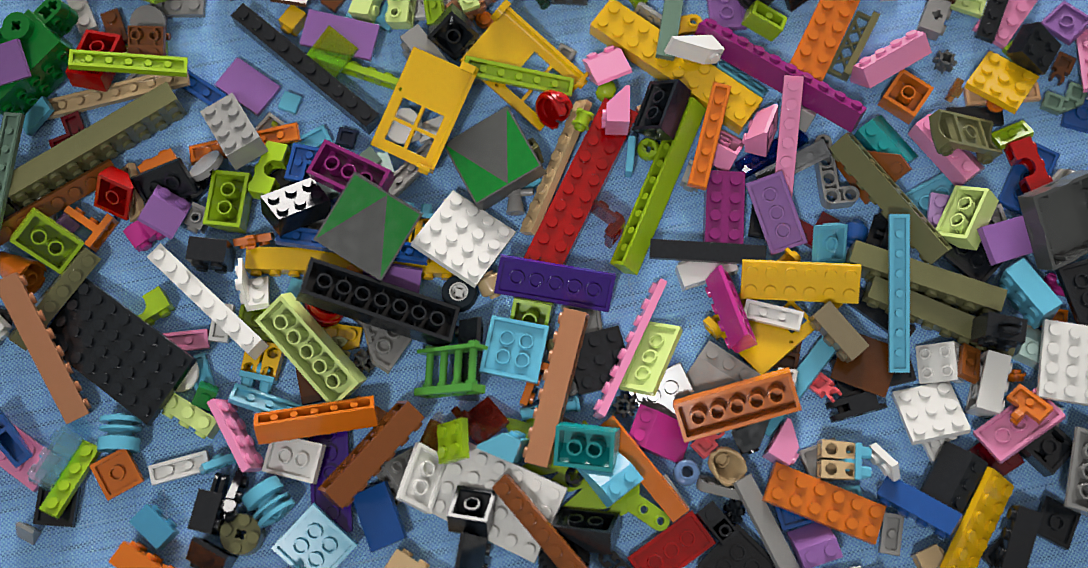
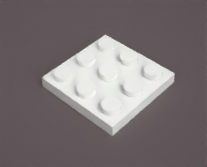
(931, 412)

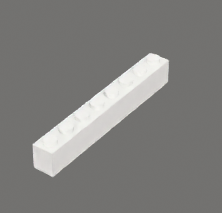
(208, 302)

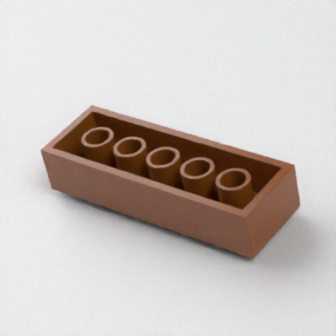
(371, 453)

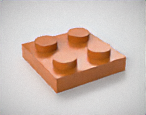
(117, 473)

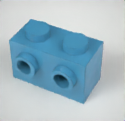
(155, 526)

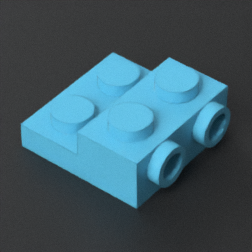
(829, 243)

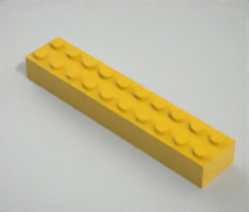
(638, 42)

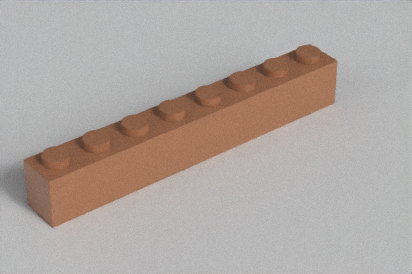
(42, 348)
(556, 388)

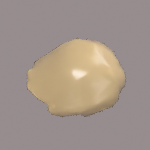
(727, 465)

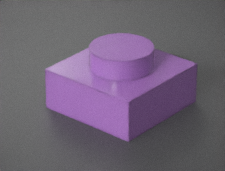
(67, 222)

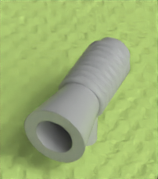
(515, 204)

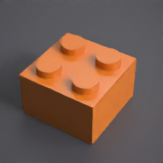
(905, 96)

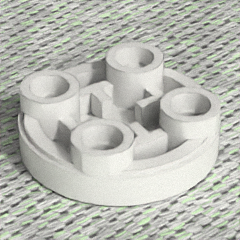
(398, 132)

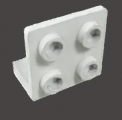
(255, 291)
(938, 362)

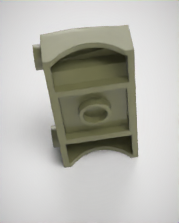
(963, 132)

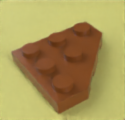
(893, 165)

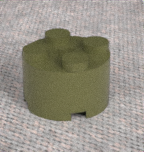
(252, 540)

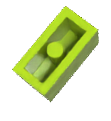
(764, 20)

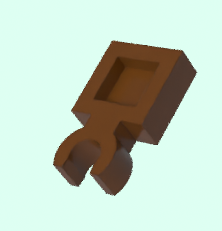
(1062, 67)

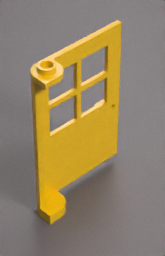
(512, 42)
(433, 86)
(772, 341)

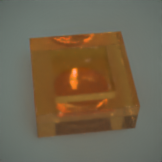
(955, 90)

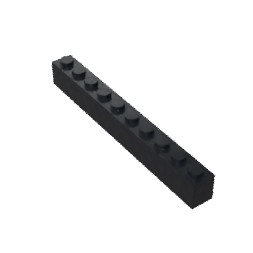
(306, 68)

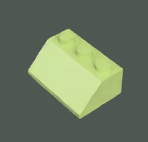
(964, 214)

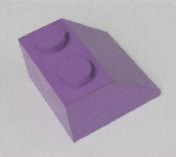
(164, 211)
(814, 545)

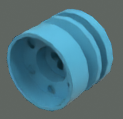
(119, 433)
(267, 499)

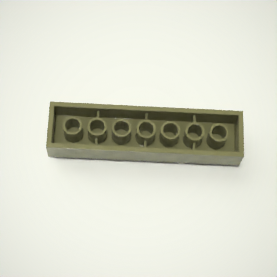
(932, 281)

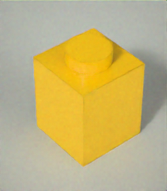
(292, 20)

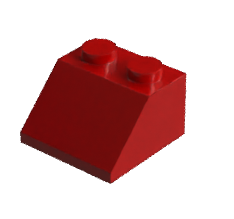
(114, 192)

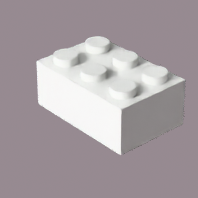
(987, 395)

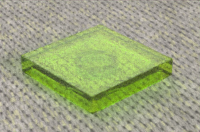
(332, 51)

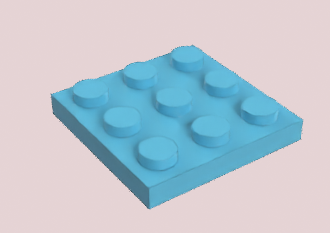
(514, 349)
(314, 541)

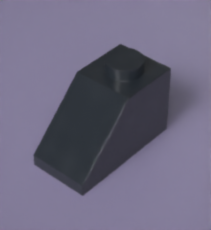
(750, 436)

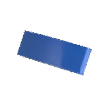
(12, 443)

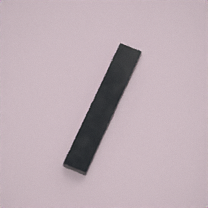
(705, 251)

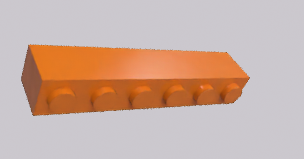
(315, 420)

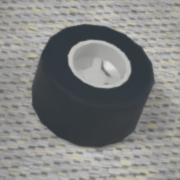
(459, 293)

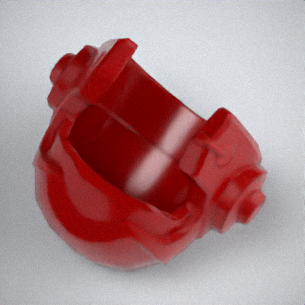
(552, 106)

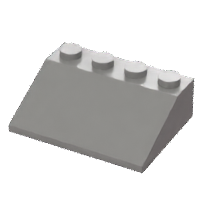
(717, 368)
(1077, 484)

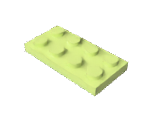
(651, 358)

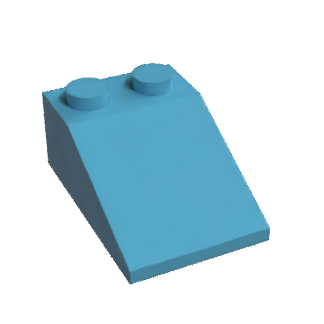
(614, 485)

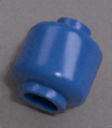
(856, 231)

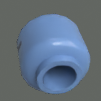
(686, 472)

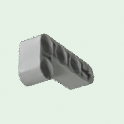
(832, 189)

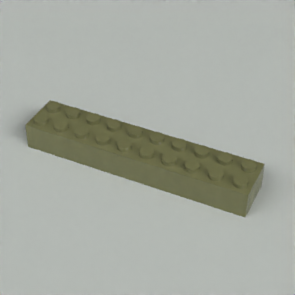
(95, 144)

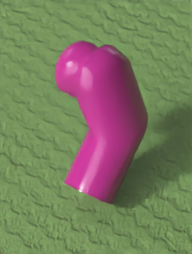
(1050, 280)

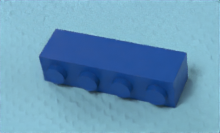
(919, 506)

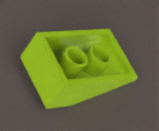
(532, 311)

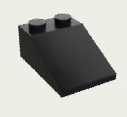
(589, 528)
(472, 551)

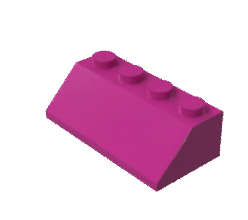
(730, 310)

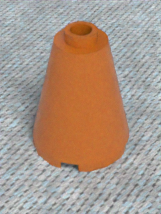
(30, 268)

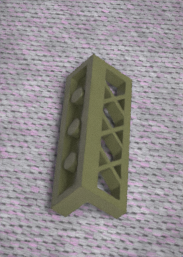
(863, 38)

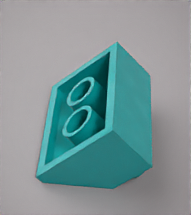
(881, 137)
(586, 446)

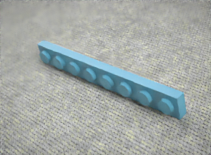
(899, 293)

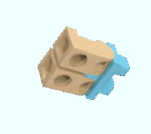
(849, 461)

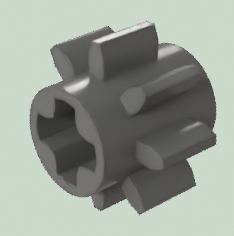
(944, 61)
(363, 360)
(630, 407)

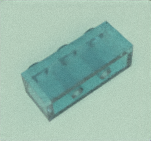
(54, 458)

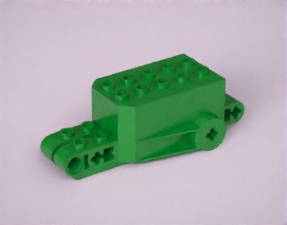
(44, 50)

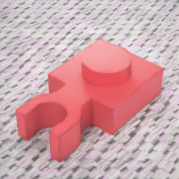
(824, 386)
(706, 445)

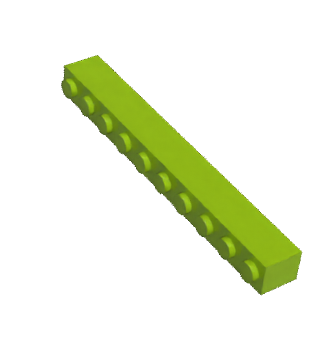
(656, 192)

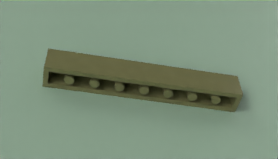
(888, 196)
(929, 314)

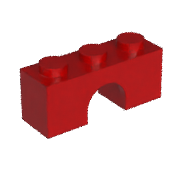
(1025, 153)

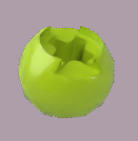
(606, 90)
(642, 146)

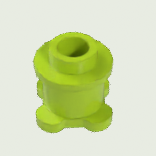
(582, 120)

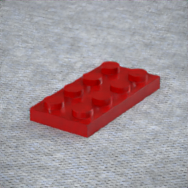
(675, 545)

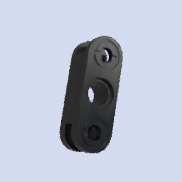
(854, 406)

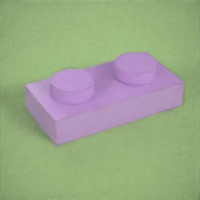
(936, 206)

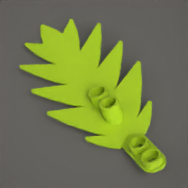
(587, 498)

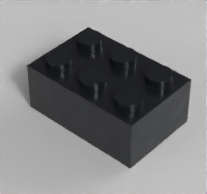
(295, 206)

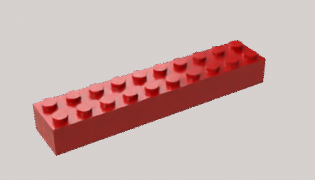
(579, 188)

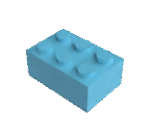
(1029, 293)

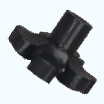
(734, 511)

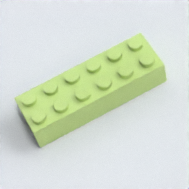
(310, 349)

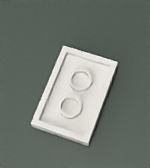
(295, 459)
(421, 479)

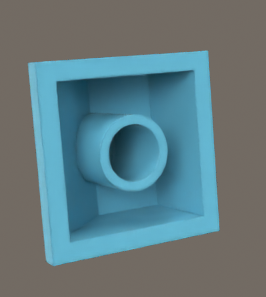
(506, 446)

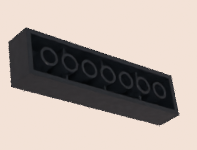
(378, 303)

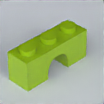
(275, 158)
(157, 306)

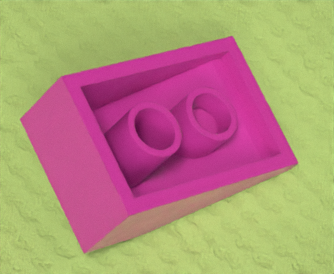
(658, 434)

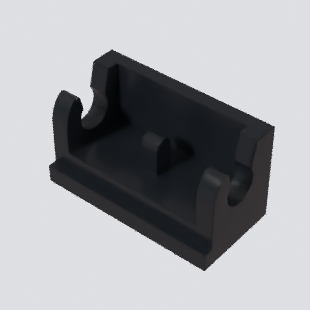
(878, 232)

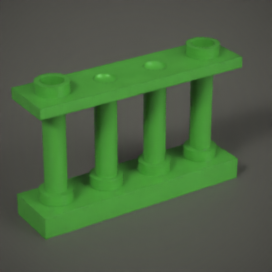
(456, 387)

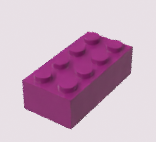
(336, 165)
(724, 207)

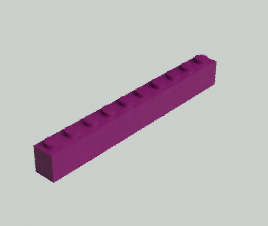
(771, 70)

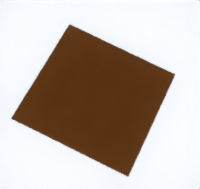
(867, 370)

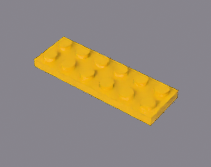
(800, 281)
(978, 521)

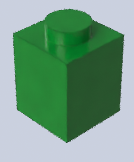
(204, 393)

